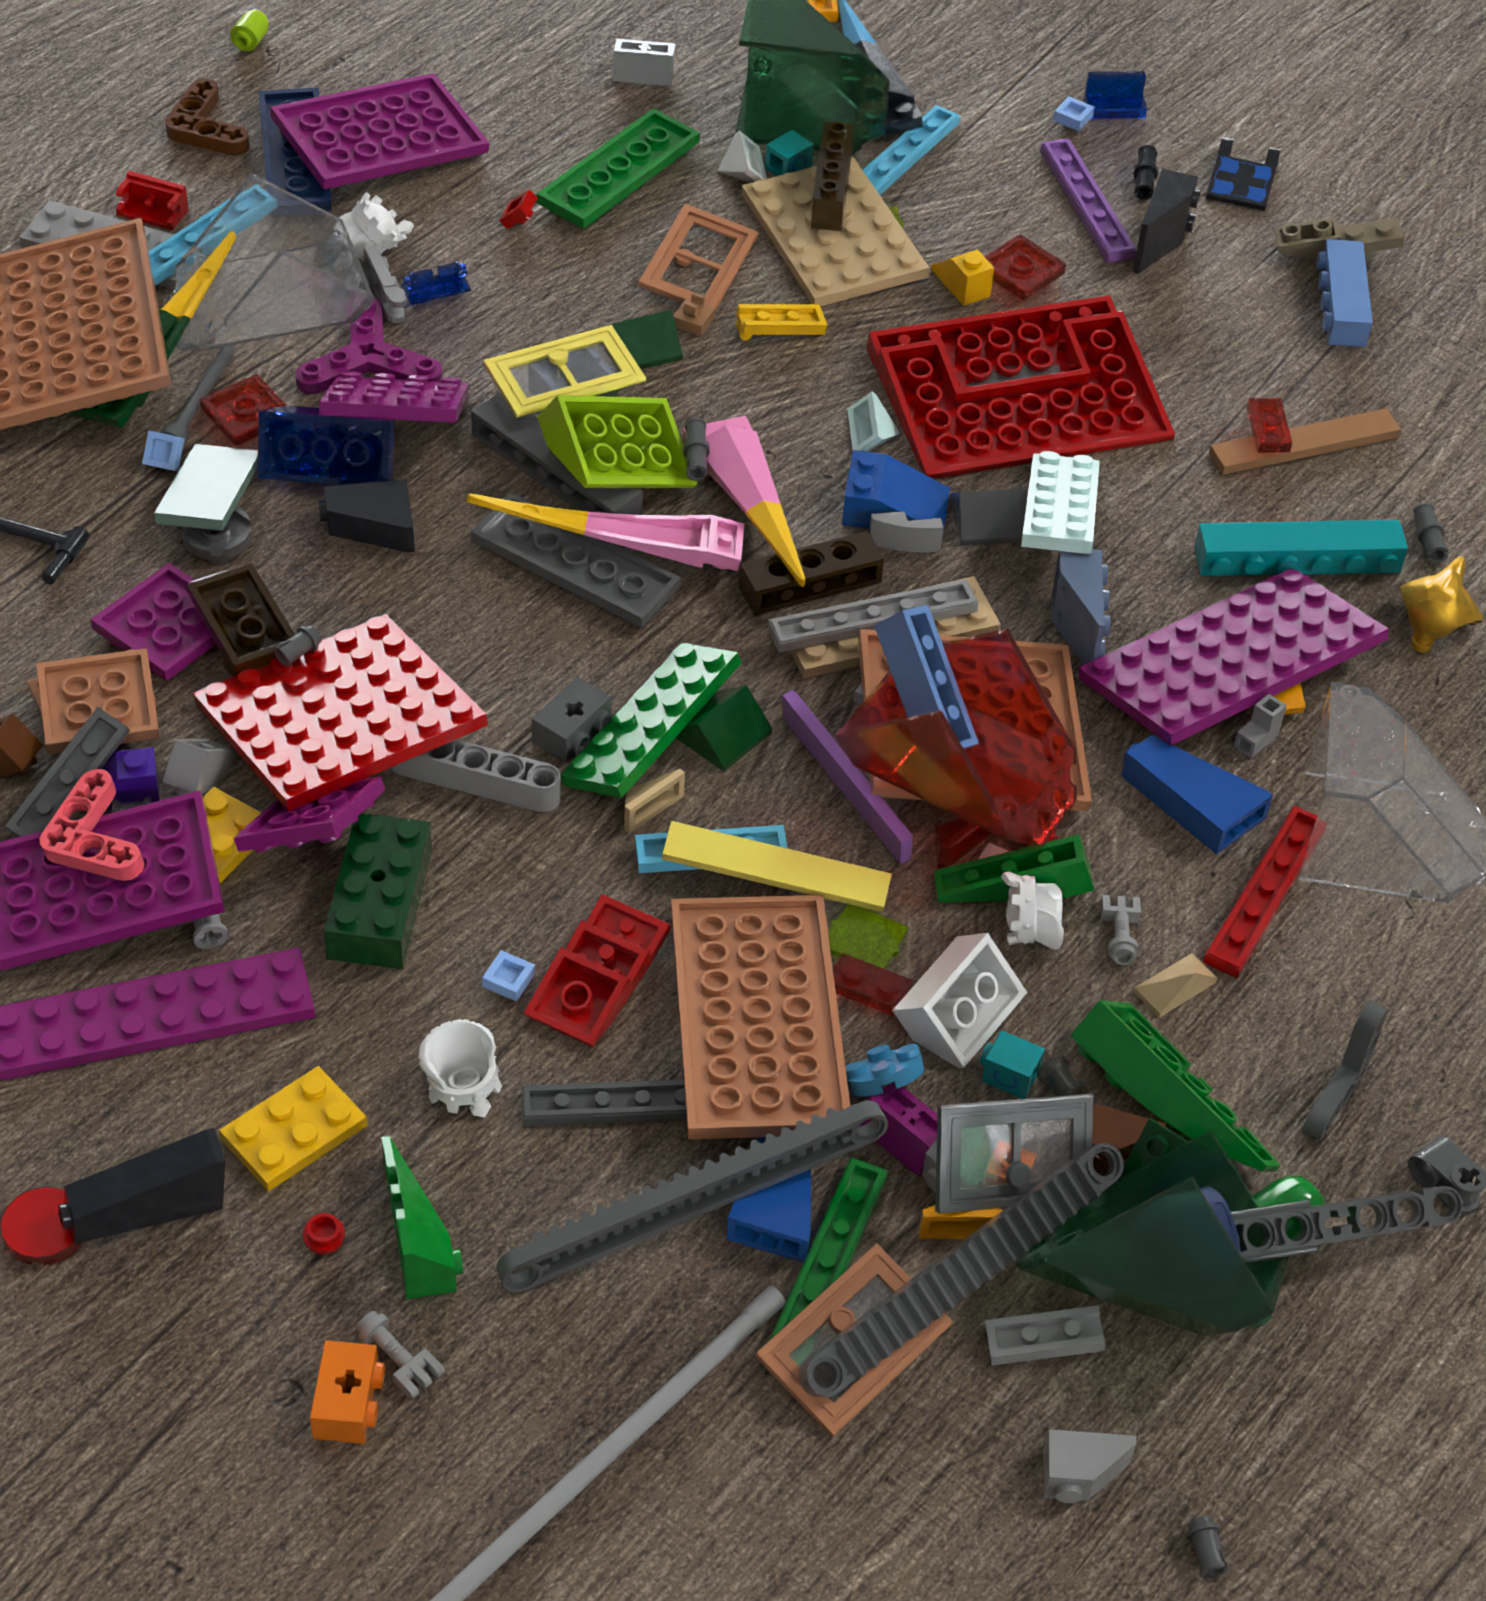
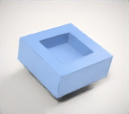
(1073, 113)
(163, 451)
(508, 975)

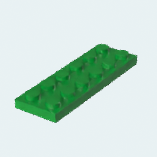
(617, 168)
(650, 720)

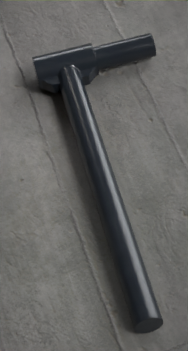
(66, 545)

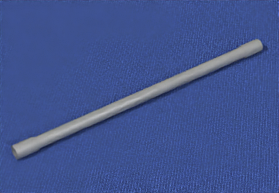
(482, 1567)

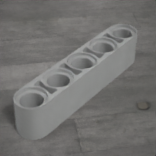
(488, 774)

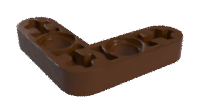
(188, 126)

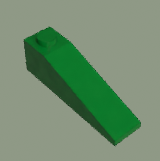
(980, 880)

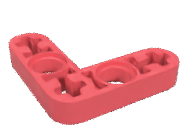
(80, 838)

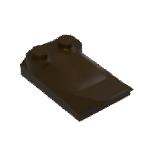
(240, 617)

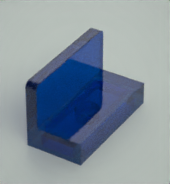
(1116, 94)

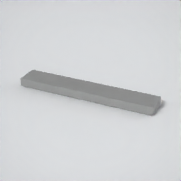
(847, 619)

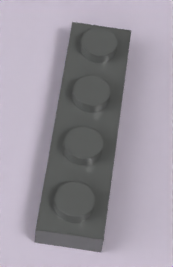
(85, 752)

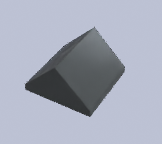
(989, 516)

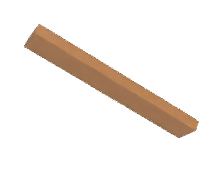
(1309, 441)

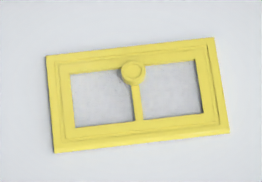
(568, 366)

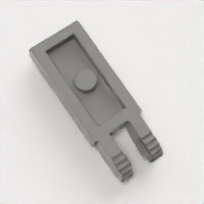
(384, 285)

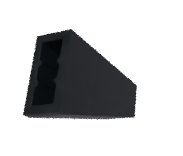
(147, 1190)

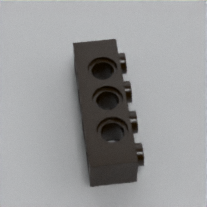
(832, 176)
(827, 567)

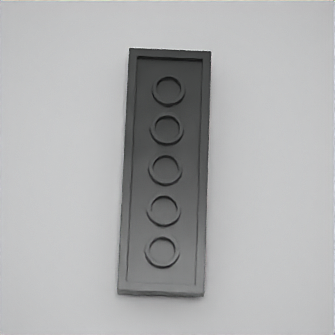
(580, 564)

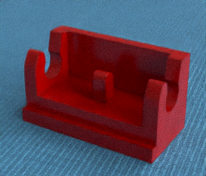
(152, 200)

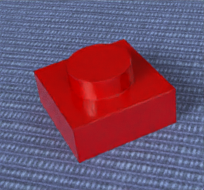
(518, 210)

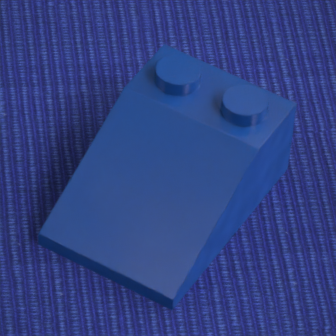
(886, 486)

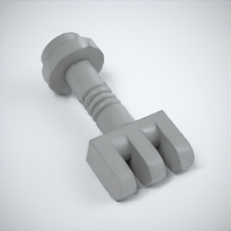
(1122, 948)
(374, 1328)

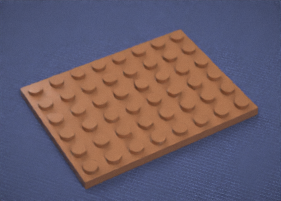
(78, 324)

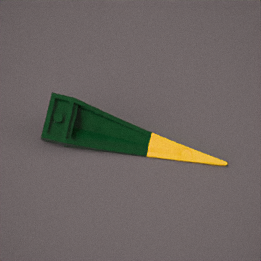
(174, 320)

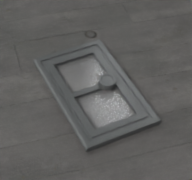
(1005, 1148)

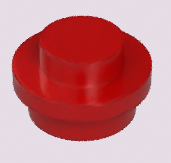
(324, 1234)

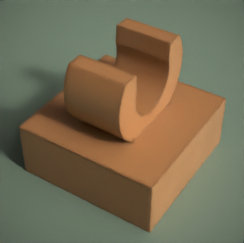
(694, 315)

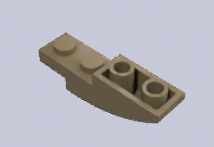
(1308, 238)

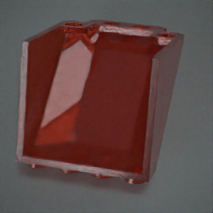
(1007, 783)

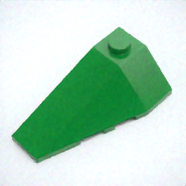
(422, 1239)

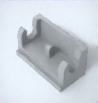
(643, 62)

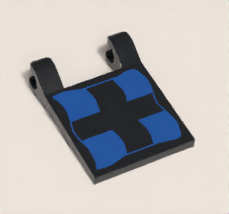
(1242, 180)

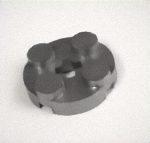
(220, 546)

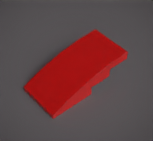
(597, 970)

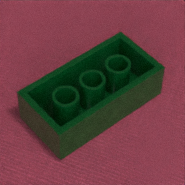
(378, 891)

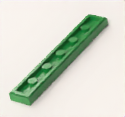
(836, 1237)

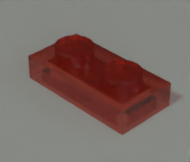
(1269, 425)
(869, 984)

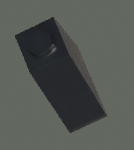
(370, 513)

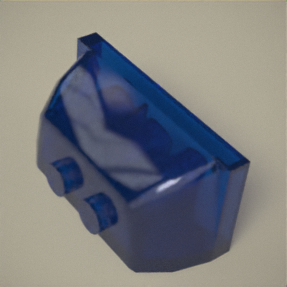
(323, 449)

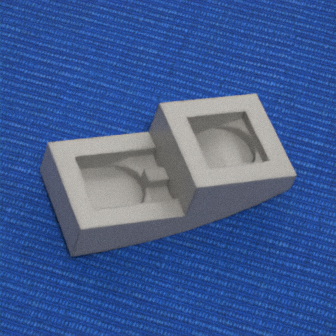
(897, 533)

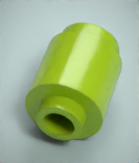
(249, 30)

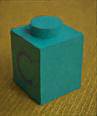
(788, 154)
(1011, 1064)

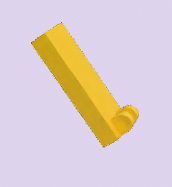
(780, 320)

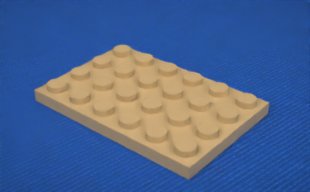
(832, 264)

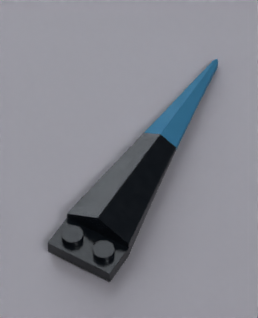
(902, 109)

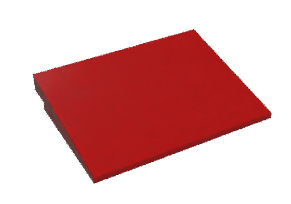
(964, 429)

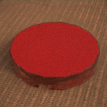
(33, 1227)

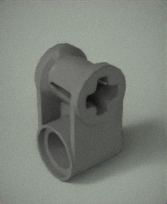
(1446, 1165)

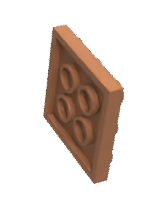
(112, 681)

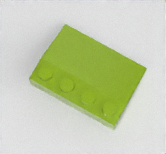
(616, 441)

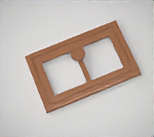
(670, 249)

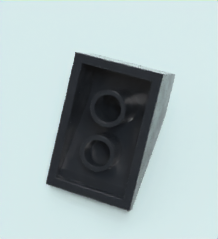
(1167, 217)

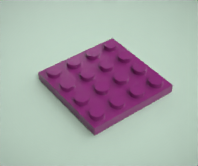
(395, 398)

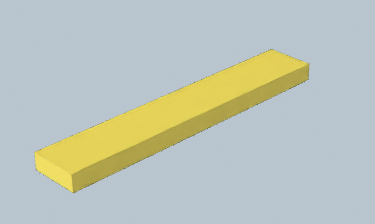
(776, 866)

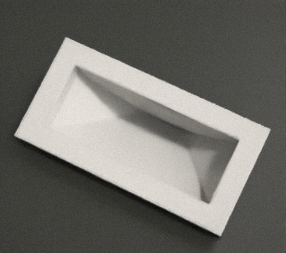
(743, 160)

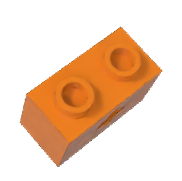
(336, 1412)

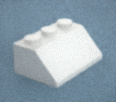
(961, 999)

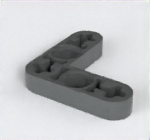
(1353, 1066)

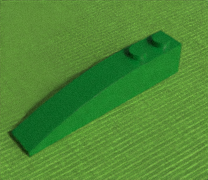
(1158, 1078)

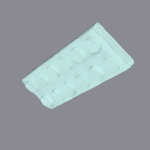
(1061, 503)

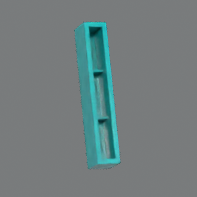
(1302, 546)

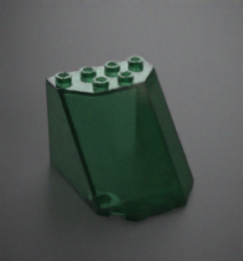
(806, 75)
(1162, 1247)

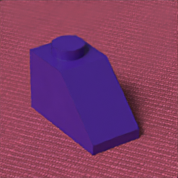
(133, 775)

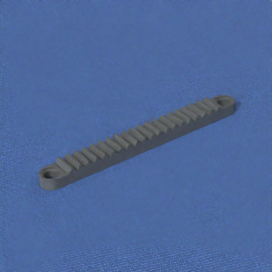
(691, 1195)
(960, 1271)

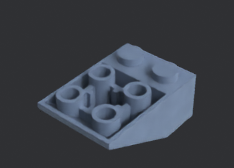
(1080, 603)

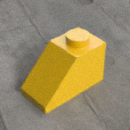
(966, 276)

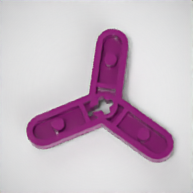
(364, 355)

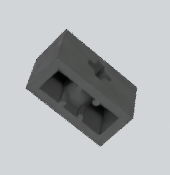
(571, 719)

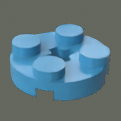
(883, 1068)

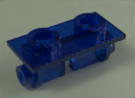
(424, 287)

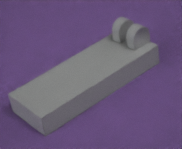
(1045, 1335)

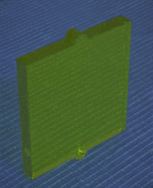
(866, 936)

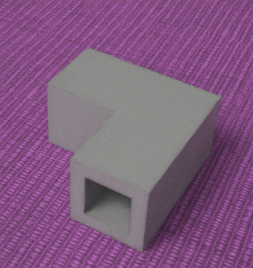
(1262, 728)

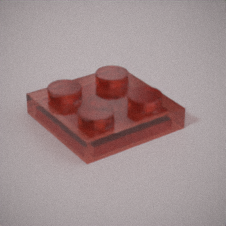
(1024, 267)
(238, 406)

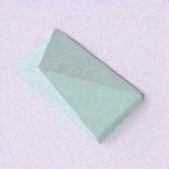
(870, 423)

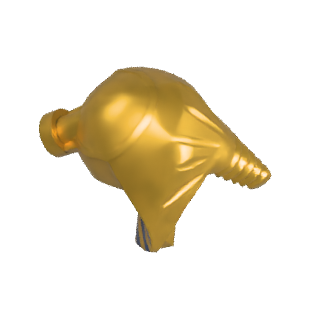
(1439, 605)

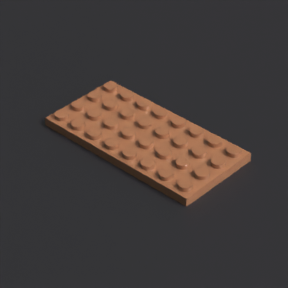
(756, 1014)

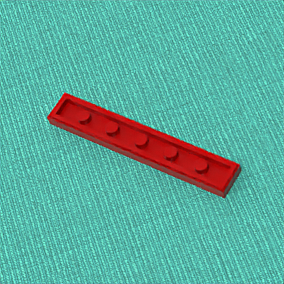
(1262, 895)

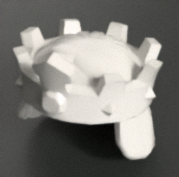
(373, 224)
(1033, 911)
(460, 1065)

